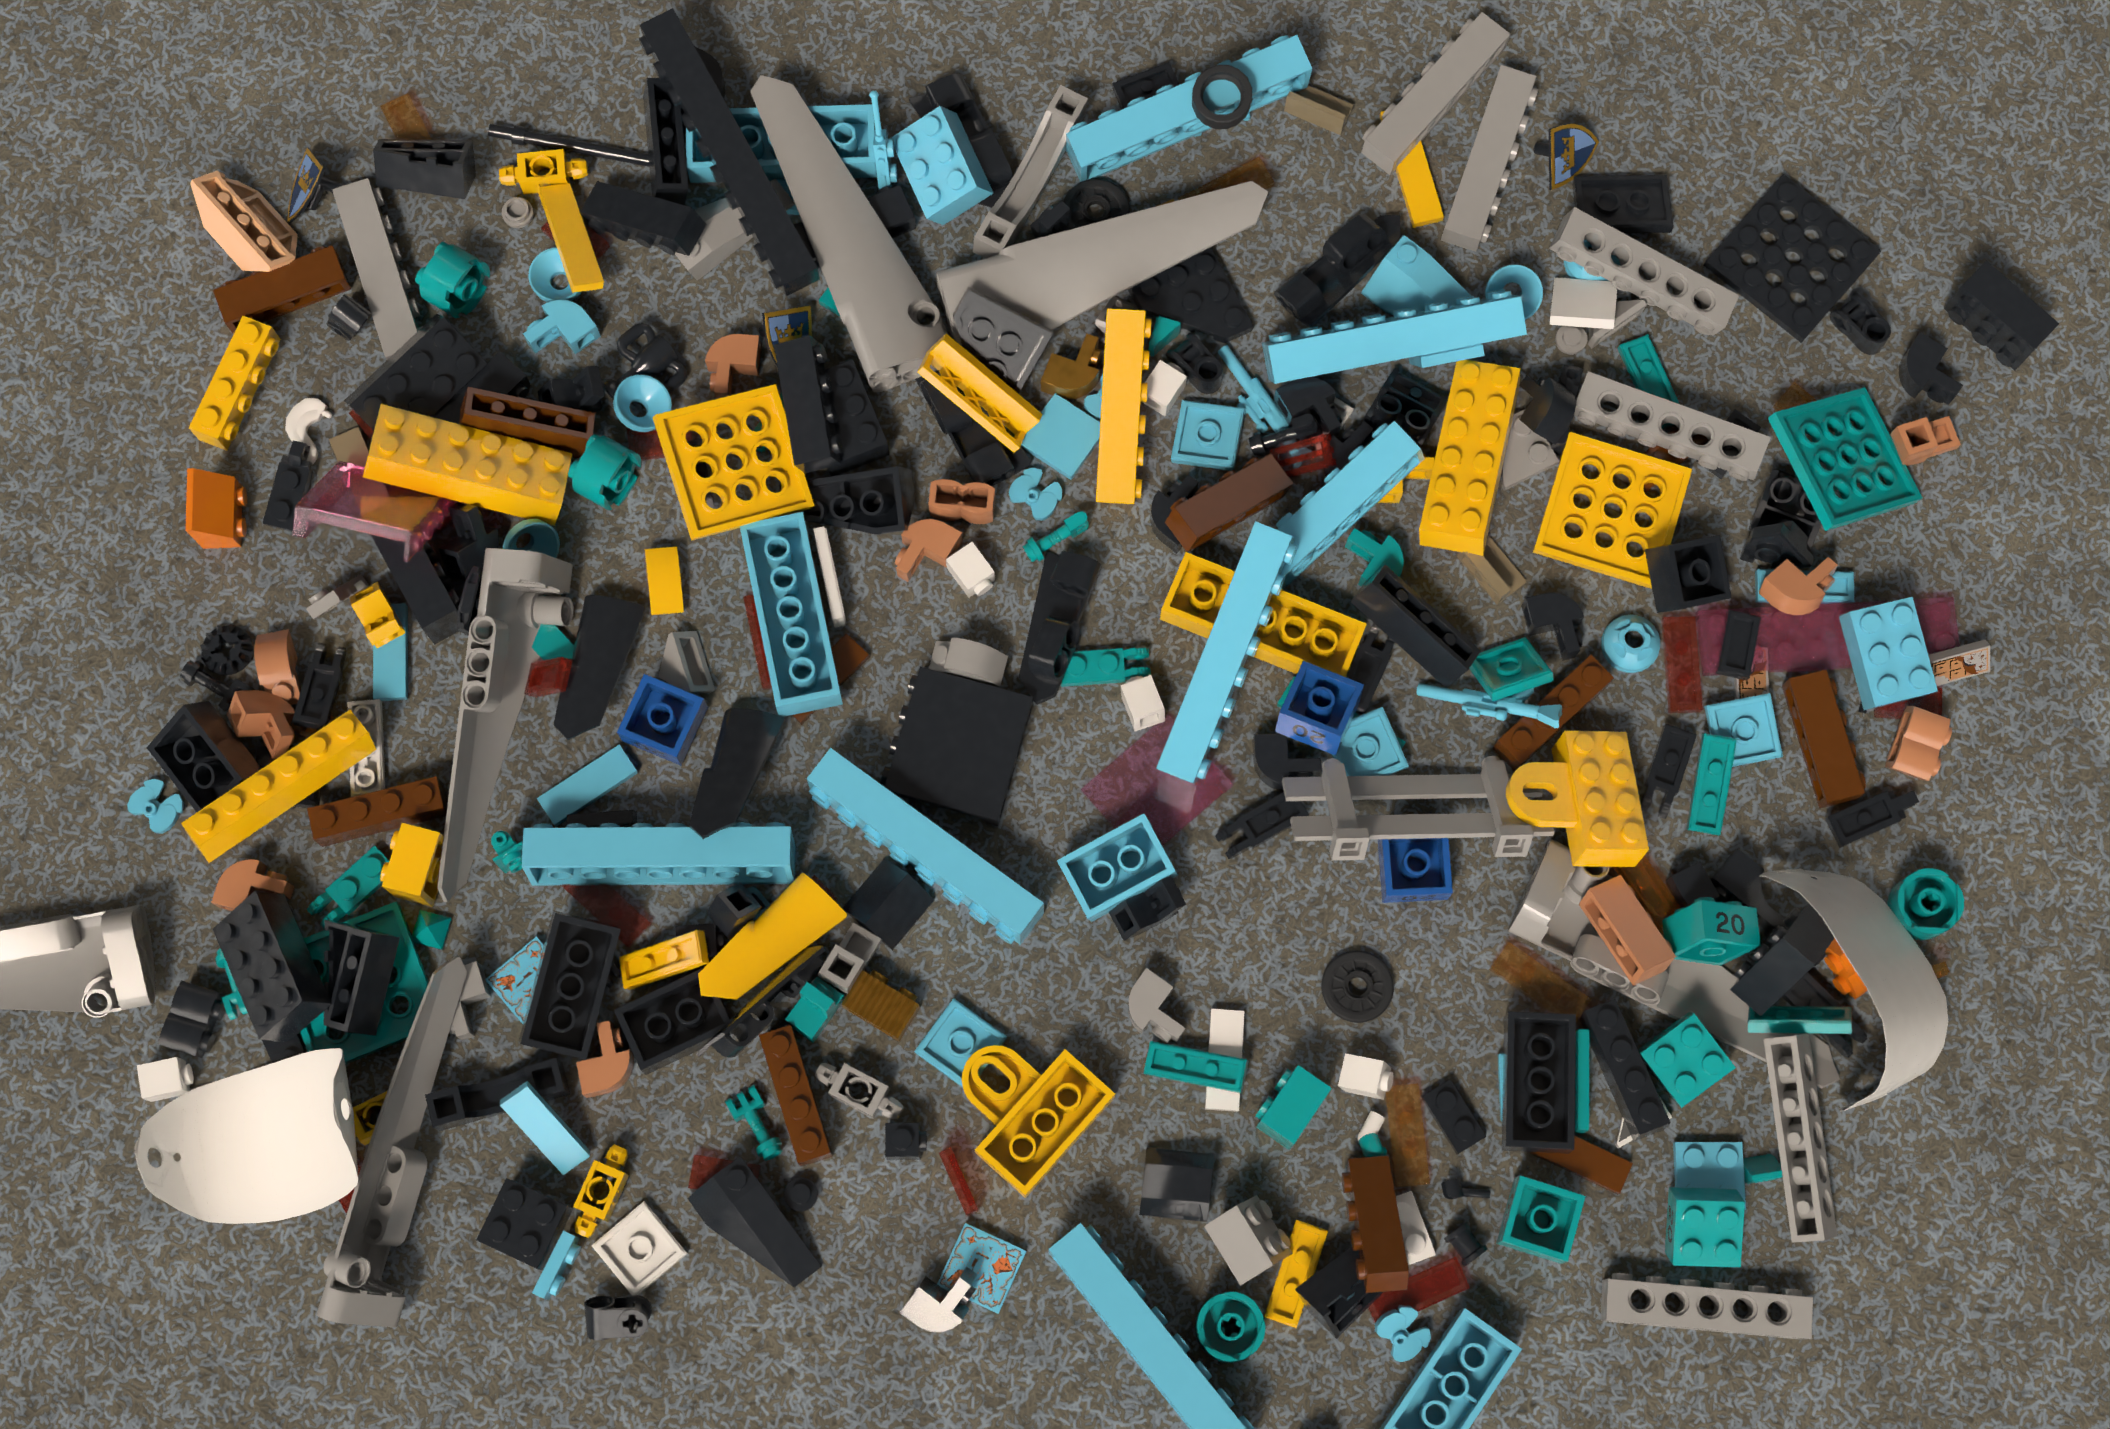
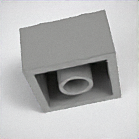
(1249, 1239)

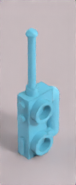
(883, 149)

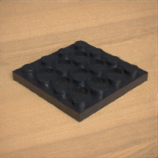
(1809, 215)

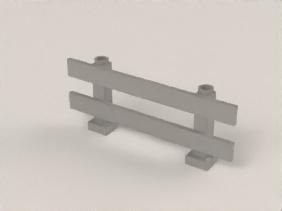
(1352, 832)

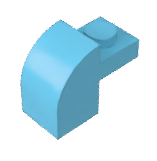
(563, 320)

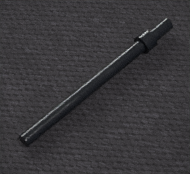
(521, 136)

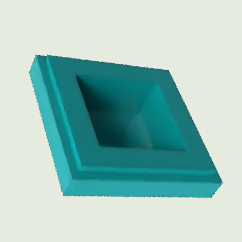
(431, 929)

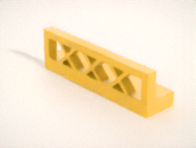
(980, 389)

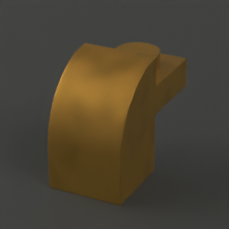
(1073, 378)

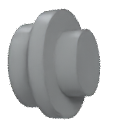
(517, 212)
(1571, 339)

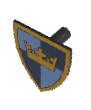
(1568, 152)
(309, 186)
(785, 326)

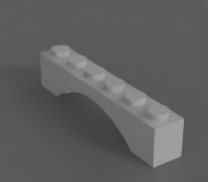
(1041, 159)

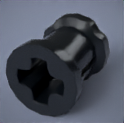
(1465, 1243)

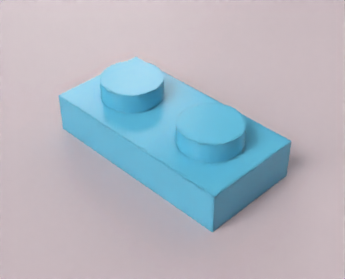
(551, 1278)

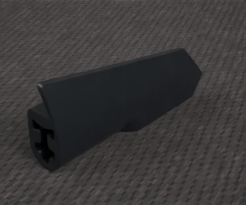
(955, 96)
(1344, 263)
(981, 452)
(1054, 625)
(598, 658)
(737, 762)
(788, 980)

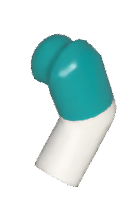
(1368, 1136)

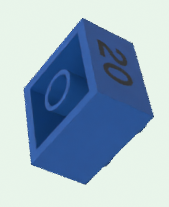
(1319, 708)
(662, 719)
(1415, 869)

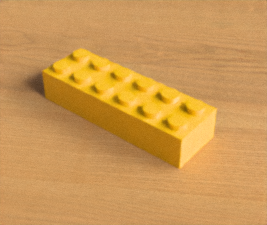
(1469, 457)
(467, 465)
(1294, 632)

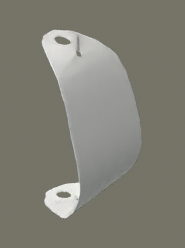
(1889, 966)
(256, 1143)

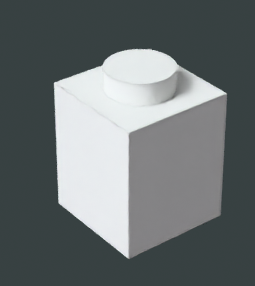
(1164, 386)
(971, 570)
(1142, 702)
(1365, 1076)
(164, 1079)

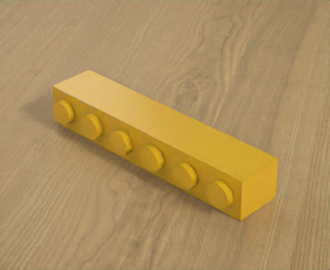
(1121, 406)
(279, 786)

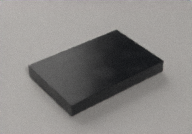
(1626, 201)

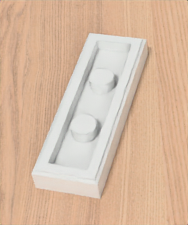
(830, 576)
(1227, 1040)

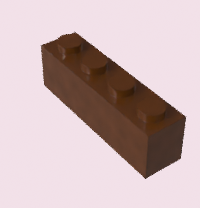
(284, 289)
(528, 420)
(1228, 502)
(1572, 693)
(1824, 739)
(378, 811)
(795, 1095)
(1376, 1224)

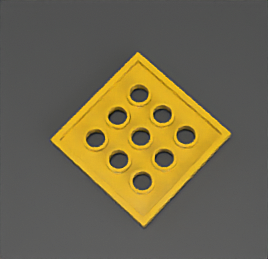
(1609, 461)
(692, 488)

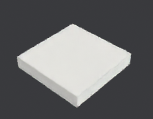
(1583, 303)
(639, 1249)

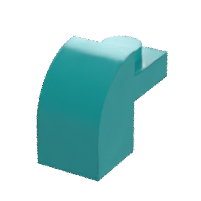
(1378, 555)
(814, 1009)

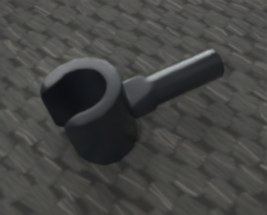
(1452, 1190)

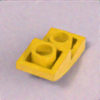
(664, 580)

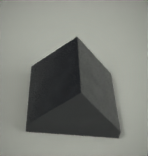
(888, 903)

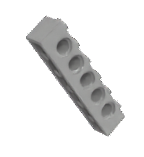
(1633, 255)
(1660, 411)
(1800, 1138)
(1793, 1323)

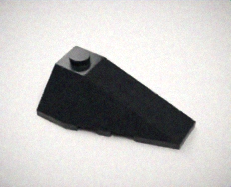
(864, 501)
(747, 1217)

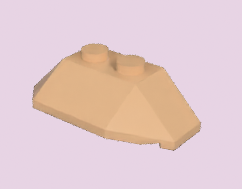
(244, 223)

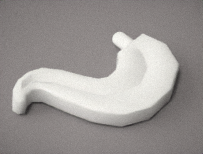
(301, 418)

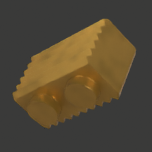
(881, 1005)

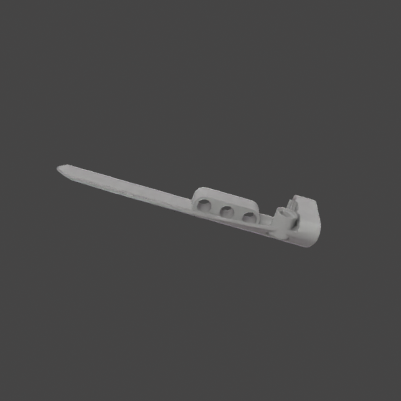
(859, 259)
(1085, 266)
(515, 598)
(1554, 920)
(67, 959)
(391, 1169)

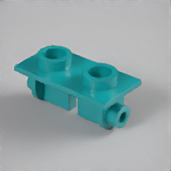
(508, 852)

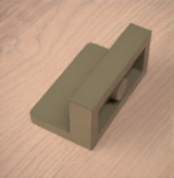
(1319, 108)
(1493, 571)

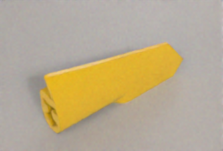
(773, 939)

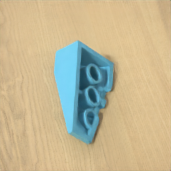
(1410, 280)

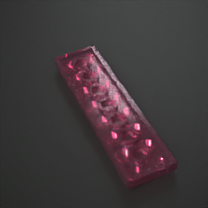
(1816, 638)

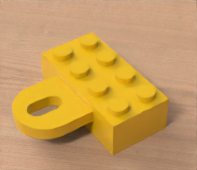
(1591, 798)
(1036, 1115)

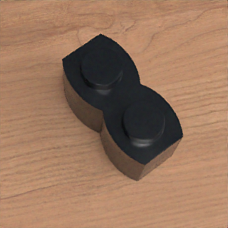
(192, 1019)

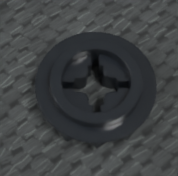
(239, 654)

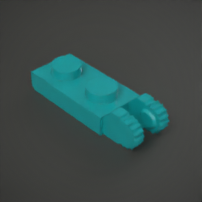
(1104, 666)
(351, 887)

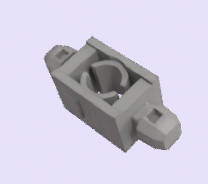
(828, 1075)

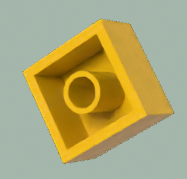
(413, 865)

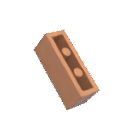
(1627, 930)

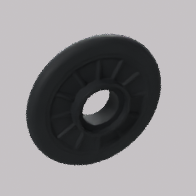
(1095, 192)
(1350, 1006)

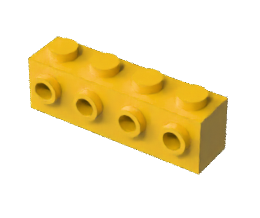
(235, 383)

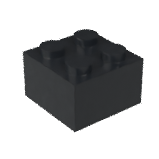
(1688, 573)
(524, 1224)

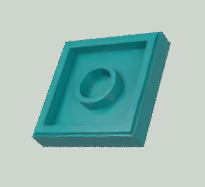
(1510, 669)

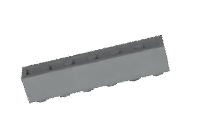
(1435, 92)
(1488, 159)
(378, 263)

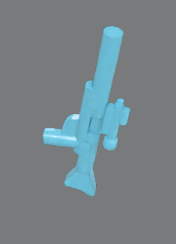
(1259, 403)
(1479, 703)

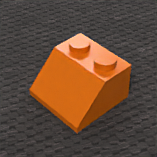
(215, 509)

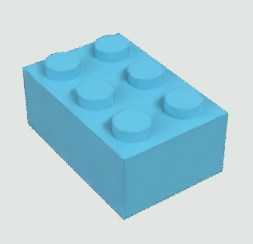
(941, 165)
(1888, 653)
(1116, 867)

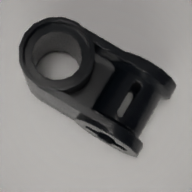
(347, 317)
(1858, 321)
(1194, 360)
(614, 1316)

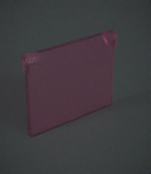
(1136, 787)

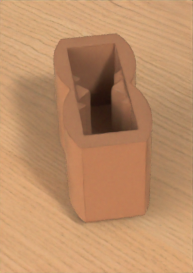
(954, 501)
(1919, 743)

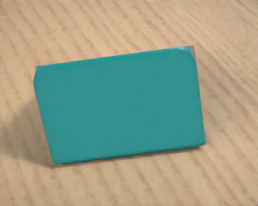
(1163, 333)
(1761, 1169)

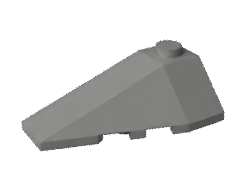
(721, 234)

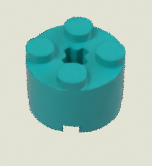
(453, 280)
(604, 471)
(1938, 892)
(1247, 1318)

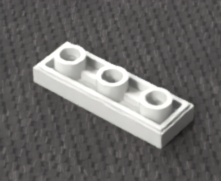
(369, 773)

